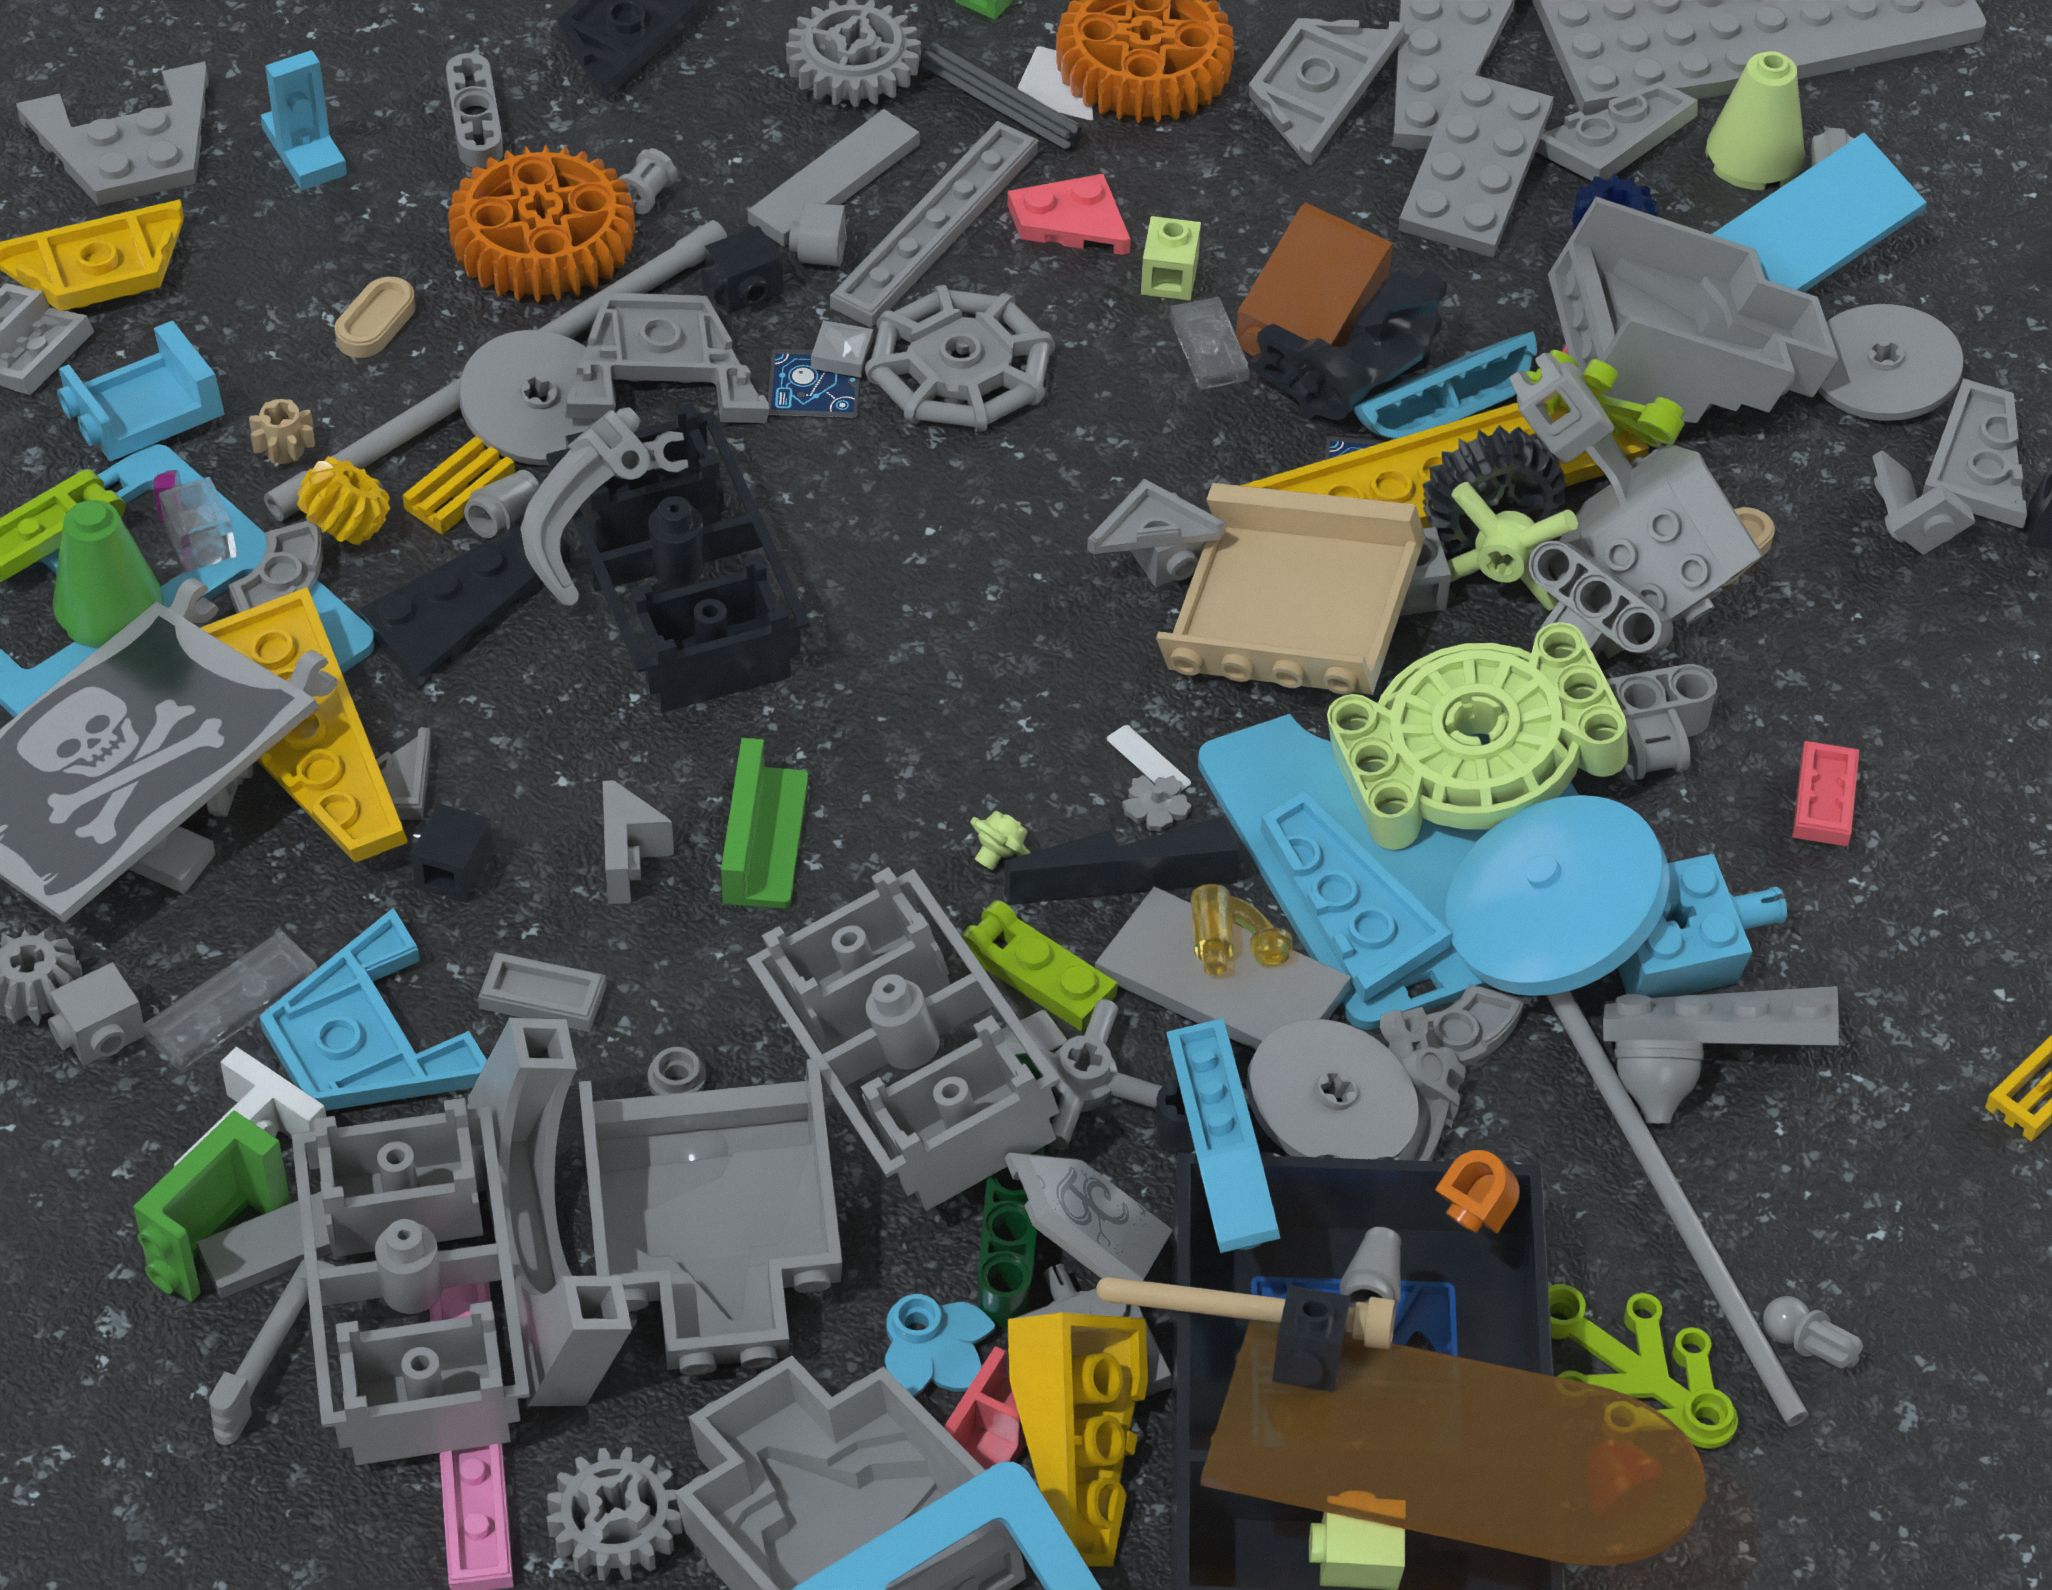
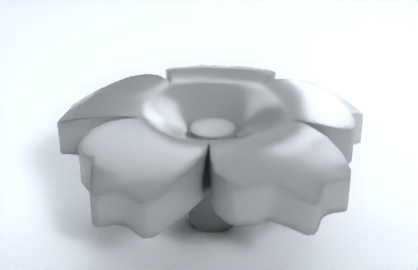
(1156, 803)

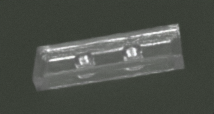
(228, 1001)

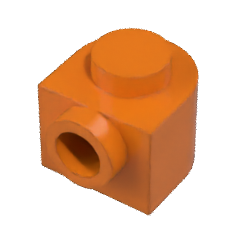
(1479, 1191)

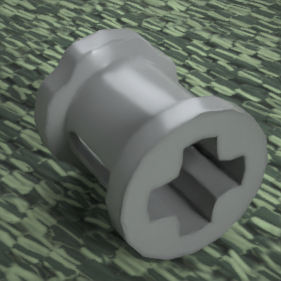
(649, 180)

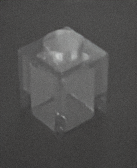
(198, 524)

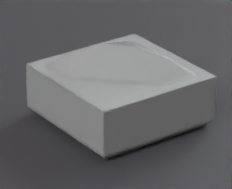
(842, 348)

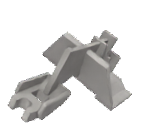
(1655, 524)

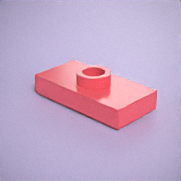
(1826, 793)

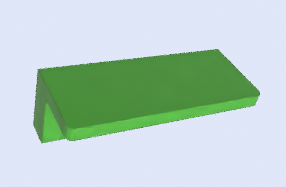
(762, 831)

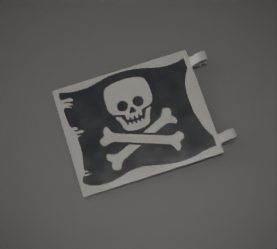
(136, 748)

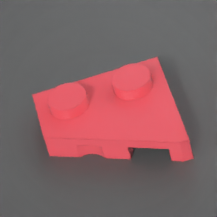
(1069, 213)

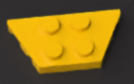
(96, 257)

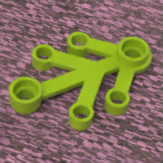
(1655, 422)
(1647, 1373)

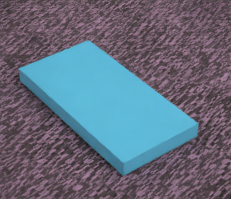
(1827, 215)

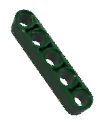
(1001, 1261)

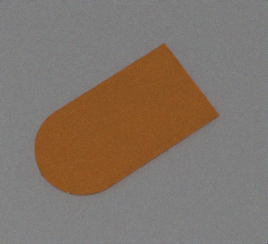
(1460, 1453)

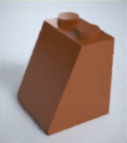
(1315, 280)

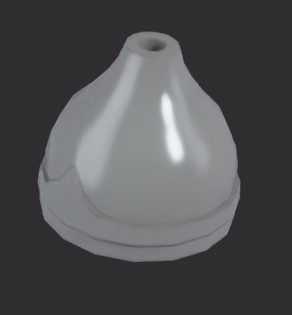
(1658, 1074)

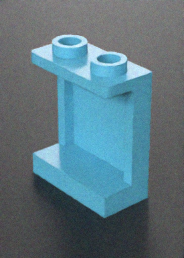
(144, 398)

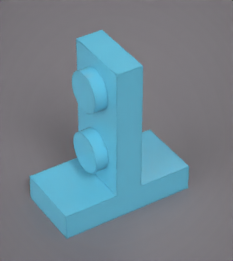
(300, 121)

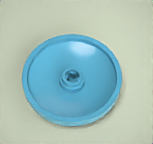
(1557, 895)

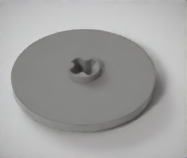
(1891, 362)
(497, 391)
(1319, 1054)

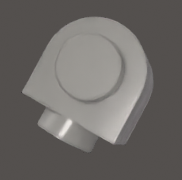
(820, 234)

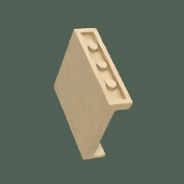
(1297, 589)

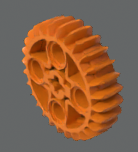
(1145, 55)
(541, 223)

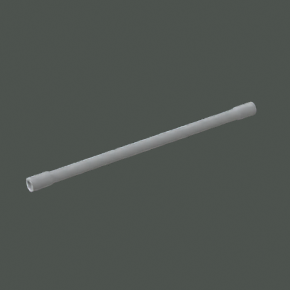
(684, 254)

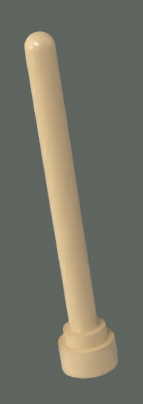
(1367, 1321)

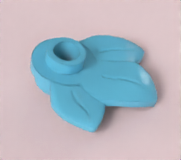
(941, 1350)

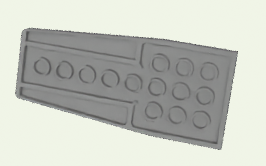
(1706, 44)

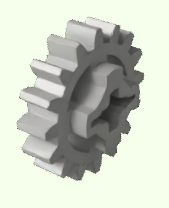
(614, 1513)

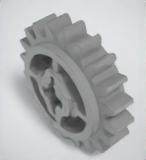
(853, 52)

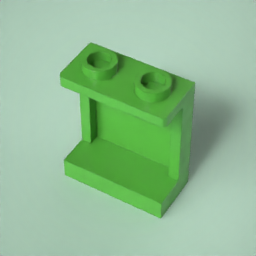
(203, 1194)

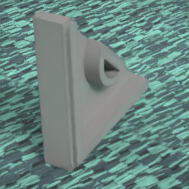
(1154, 519)
(407, 774)

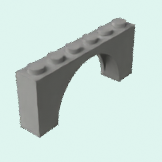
(566, 1321)

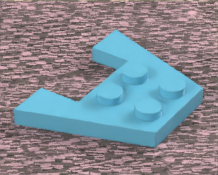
(344, 1040)

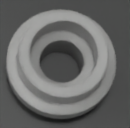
(673, 1063)

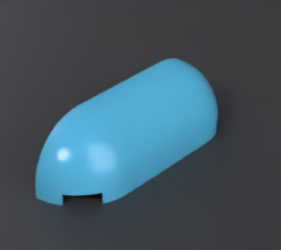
(1448, 390)

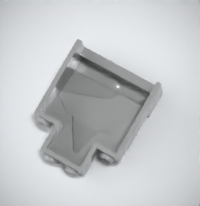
(1684, 315)
(714, 1212)
(820, 1475)

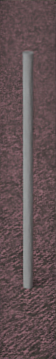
(1680, 1210)

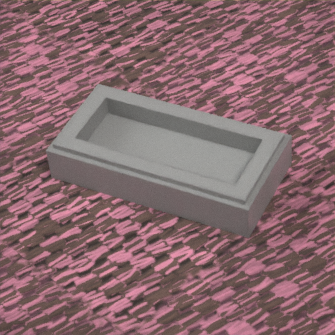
(542, 991)

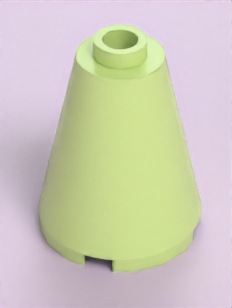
(1760, 126)

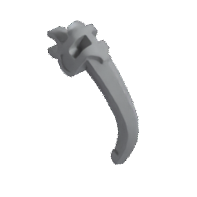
(594, 457)
(1434, 1075)

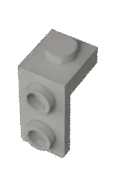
(1922, 520)

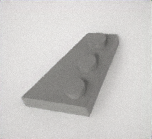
(1980, 454)

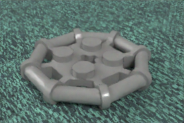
(960, 378)

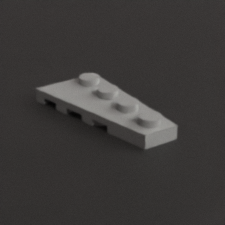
(1753, 1017)

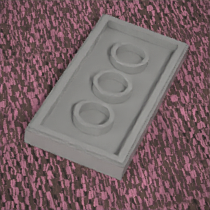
(1158, 962)

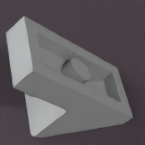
(630, 833)

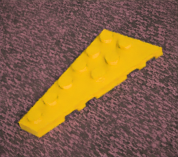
(327, 756)

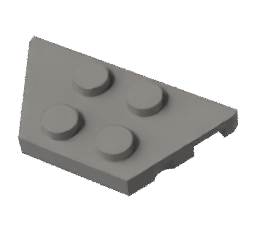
(1319, 78)

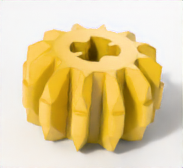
(343, 500)

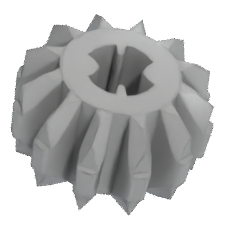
(32, 969)

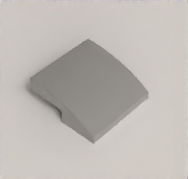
(35, 337)

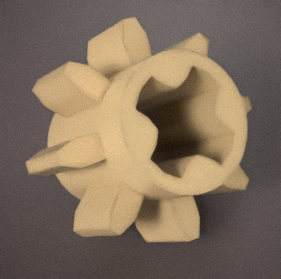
(282, 431)

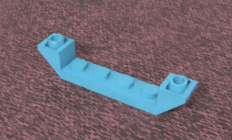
(1223, 1136)

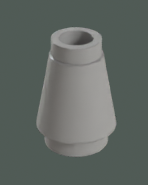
(500, 504)
(1374, 1268)

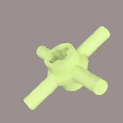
(1506, 542)

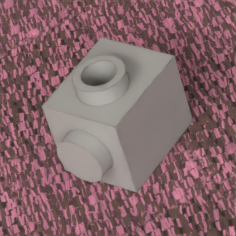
(96, 1015)

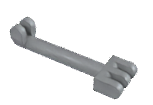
(232, 1394)

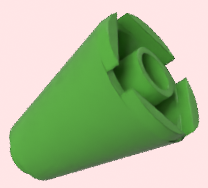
(100, 575)

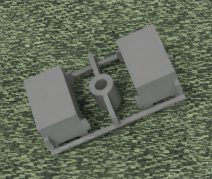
(882, 995)
(398, 1194)

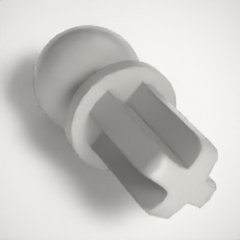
(1812, 1332)

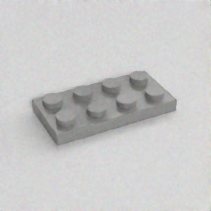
(1476, 164)

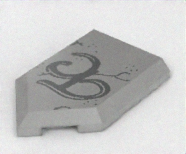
(1089, 1215)

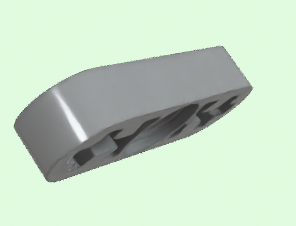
(479, 95)

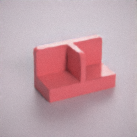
(988, 1417)

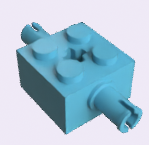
(1699, 934)

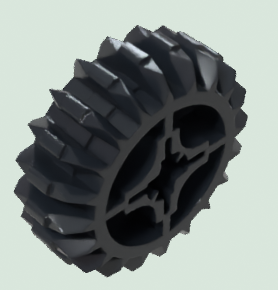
(1505, 470)

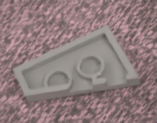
(1619, 134)

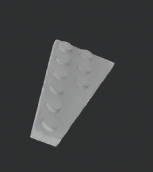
(1436, 45)

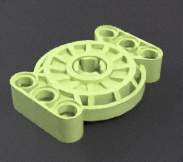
(1540, 721)

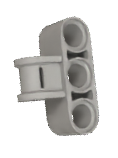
(1576, 608)
(1661, 713)

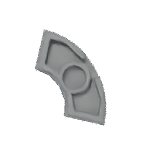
(288, 565)
(1475, 1023)

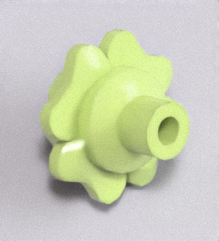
(1000, 838)

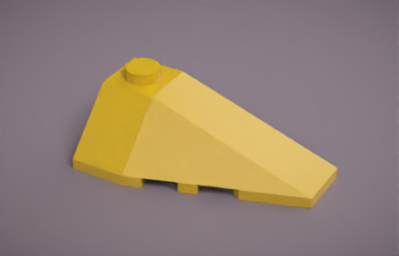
(1076, 1404)

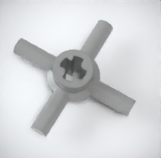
(1089, 1074)

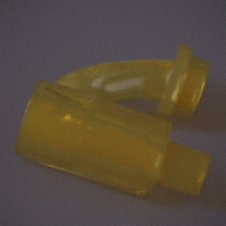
(1212, 929)

